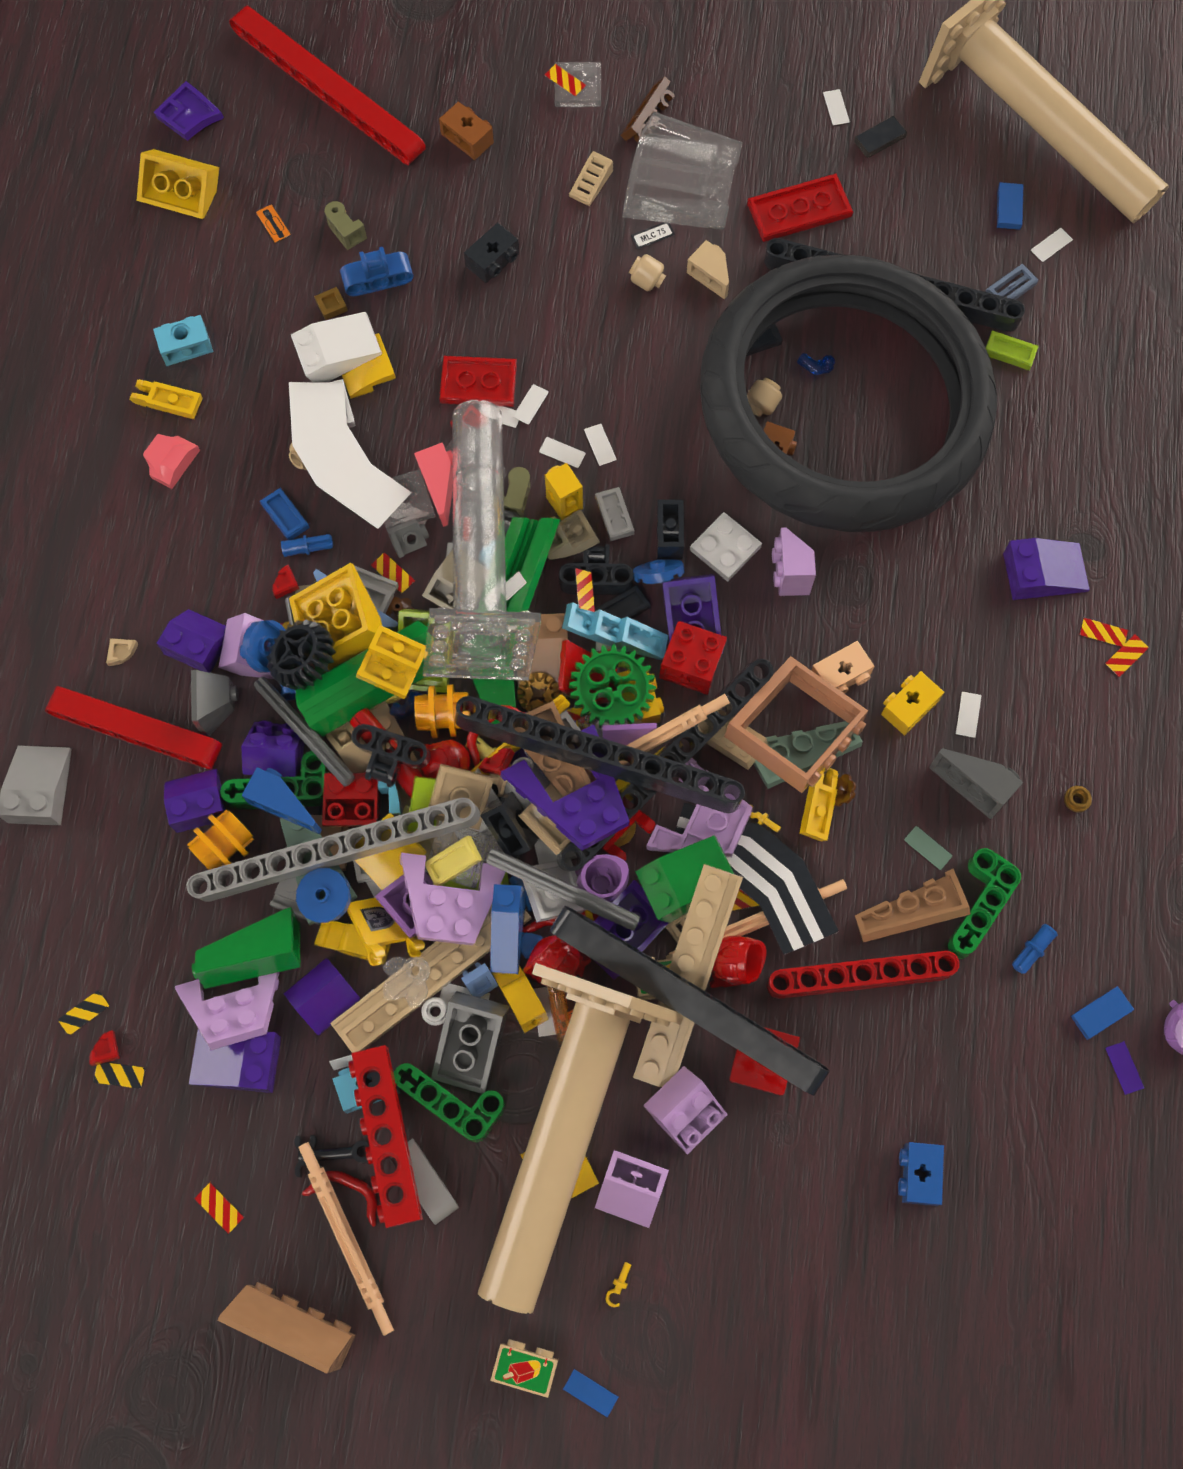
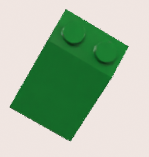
(674, 877)

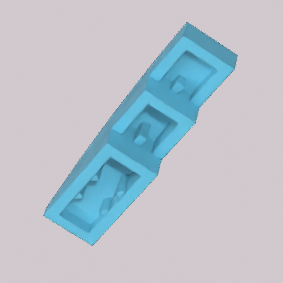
(612, 630)

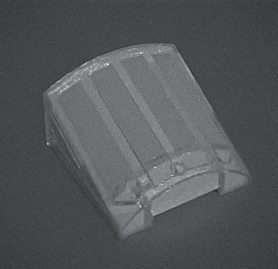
(681, 174)

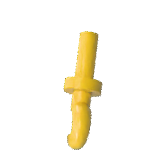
(763, 819)
(620, 1283)

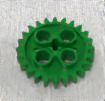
(606, 664)

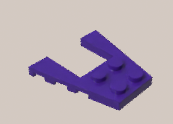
(582, 815)

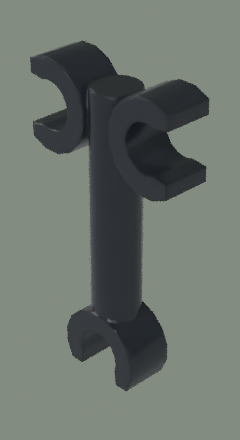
(329, 1154)

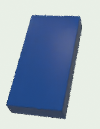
(1010, 206)
(284, 514)
(1102, 1013)

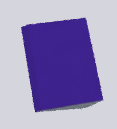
(321, 996)

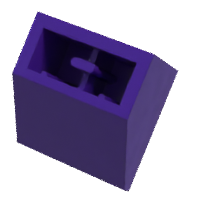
(272, 747)

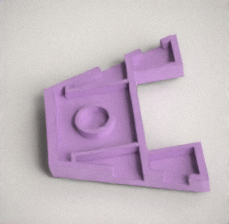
(704, 824)
(448, 912)
(233, 1015)

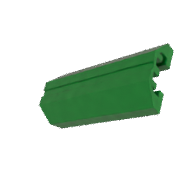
(526, 551)
(342, 695)

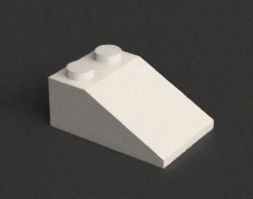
(335, 346)

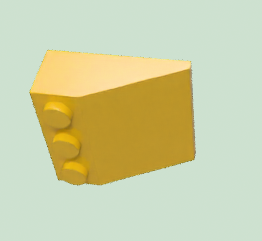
(343, 609)

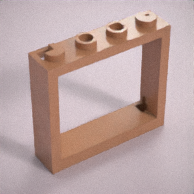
(817, 689)

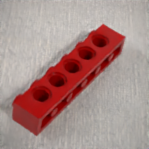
(409, 1208)

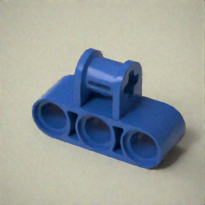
(376, 272)

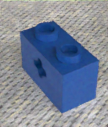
(928, 1189)

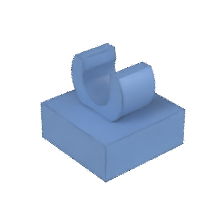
(479, 980)

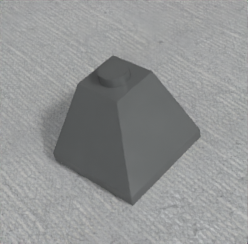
(211, 700)

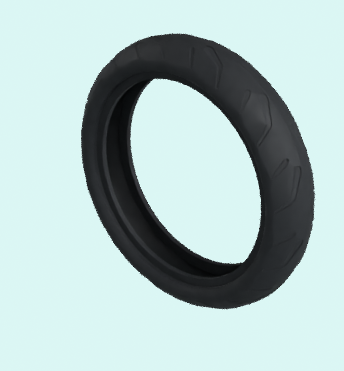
(881, 290)

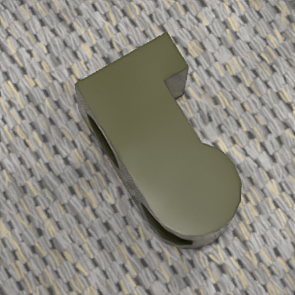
(346, 230)
(518, 490)

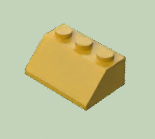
(176, 183)

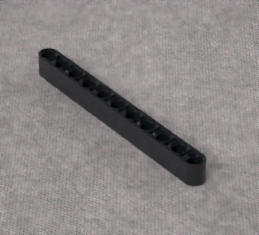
(975, 300)
(673, 752)
(607, 765)
(689, 1000)

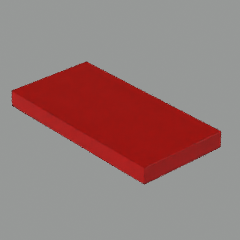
(799, 207)

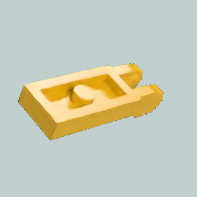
(167, 398)
(820, 806)

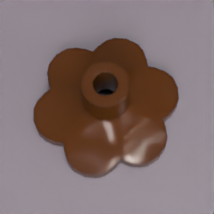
(401, 604)
(845, 790)

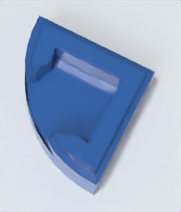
(529, 941)

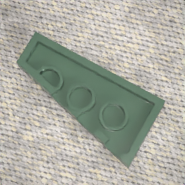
(804, 749)

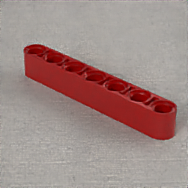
(134, 727)
(874, 967)

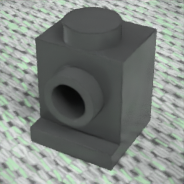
(399, 535)

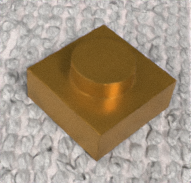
(331, 303)

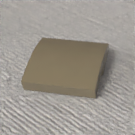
(572, 536)

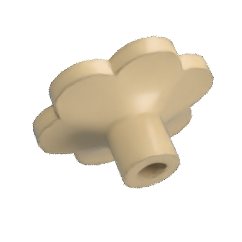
(500, 784)

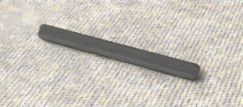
(302, 729)
(563, 889)

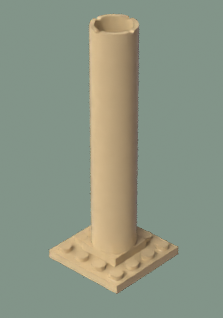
(1044, 104)
(561, 1136)

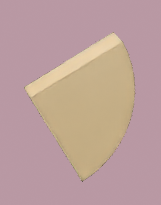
(120, 651)

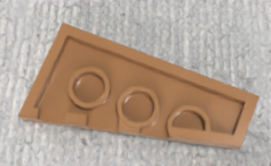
(562, 775)
(929, 905)

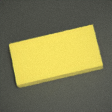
(453, 861)

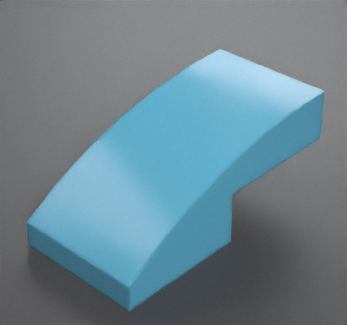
(394, 799)

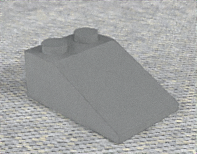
(35, 786)

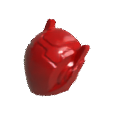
(447, 753)
(556, 955)
(738, 961)

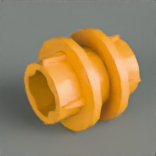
(438, 710)
(220, 840)

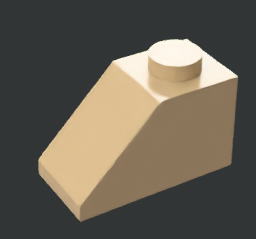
(710, 268)
(348, 752)

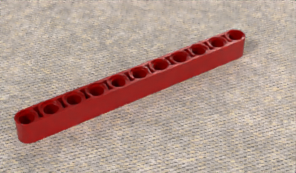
(327, 85)

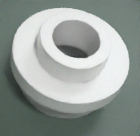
(429, 1005)

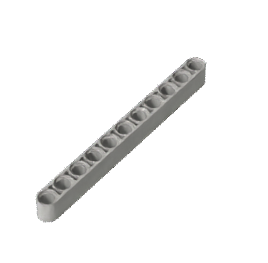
(320, 849)

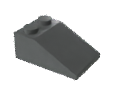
(977, 780)
(469, 1042)

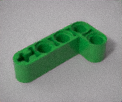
(301, 784)
(980, 908)
(445, 1098)

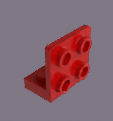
(569, 656)
(692, 657)
(755, 1075)

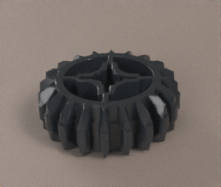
(301, 654)

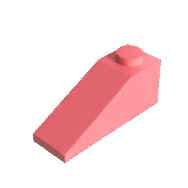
(438, 475)

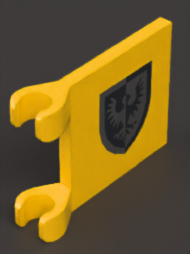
(379, 929)

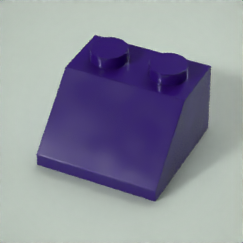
(193, 640)
(193, 799)

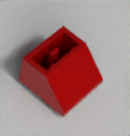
(351, 804)

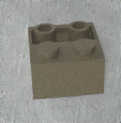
(441, 584)

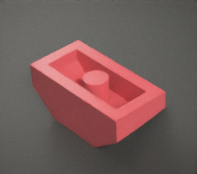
(169, 458)

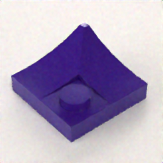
(187, 111)

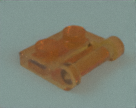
(559, 1013)

